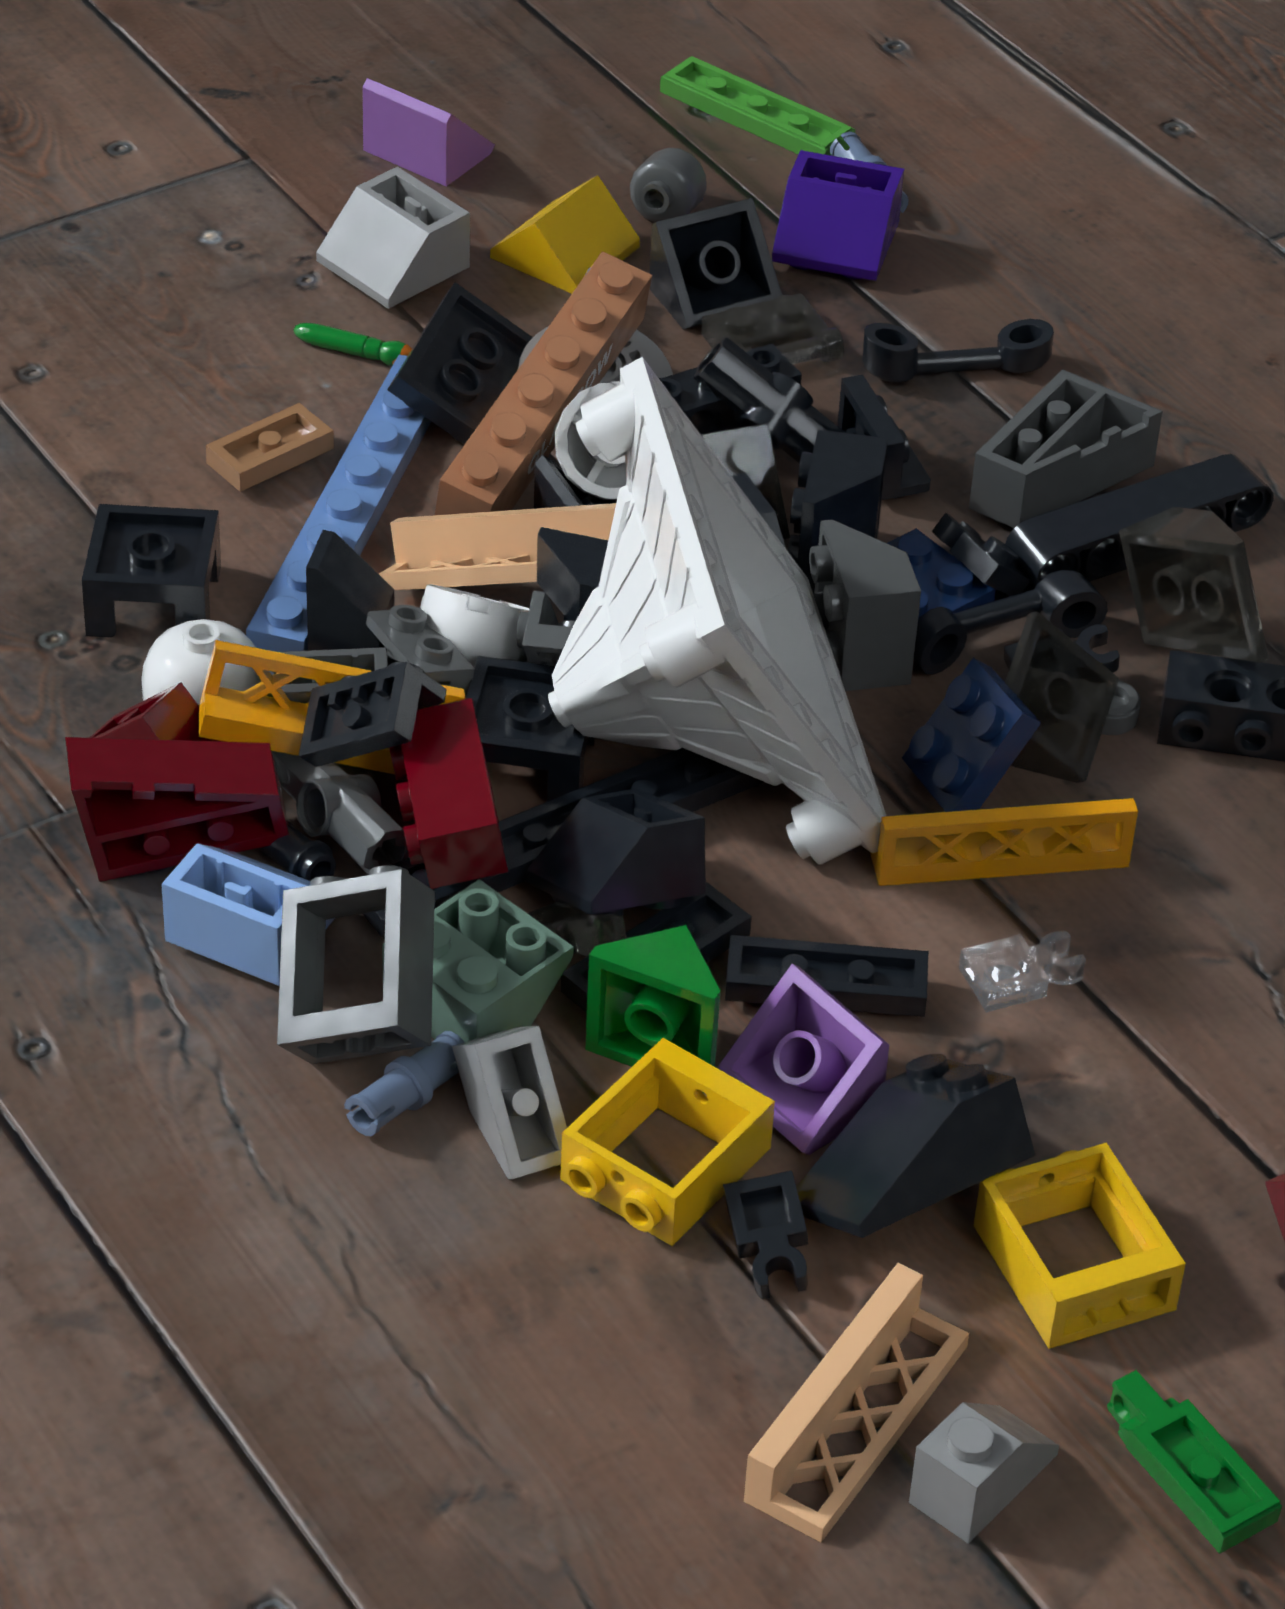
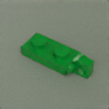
(1192, 1463)

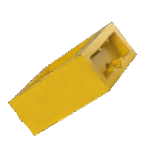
(674, 1083)
(1097, 1297)

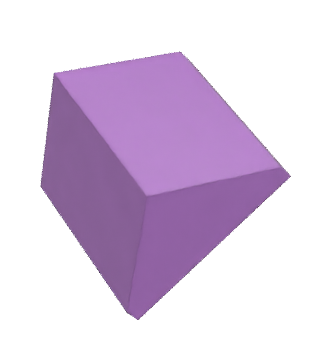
(419, 135)
(809, 1060)

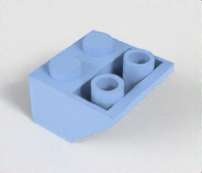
(228, 909)

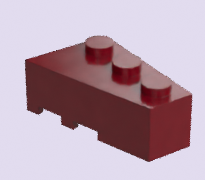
(448, 797)
(159, 798)

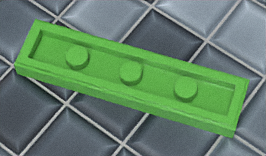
(752, 107)

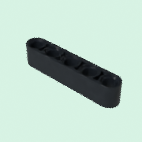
(1087, 533)

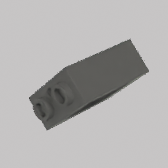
(369, 1029)

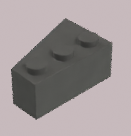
(1062, 450)

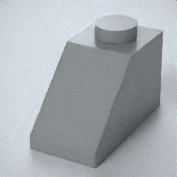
(513, 1098)
(976, 1466)

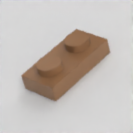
(269, 447)

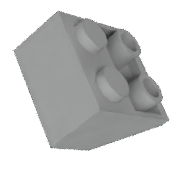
(397, 238)

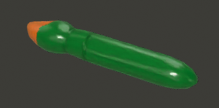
(351, 342)

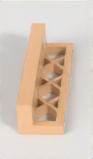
(483, 545)
(830, 1392)

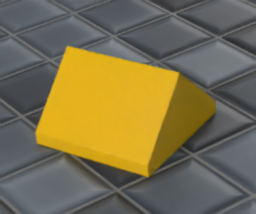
(569, 237)

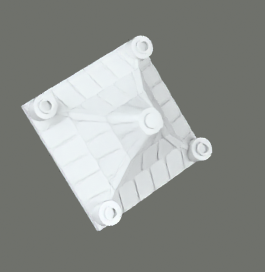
(709, 629)

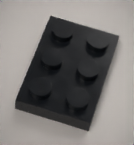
(460, 363)

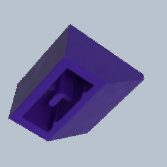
(838, 215)

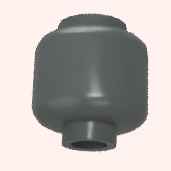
(671, 182)

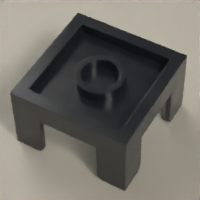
(150, 559)
(520, 724)

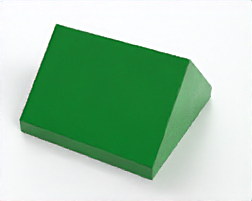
(650, 992)

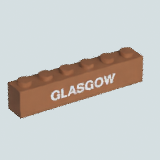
(567, 359)

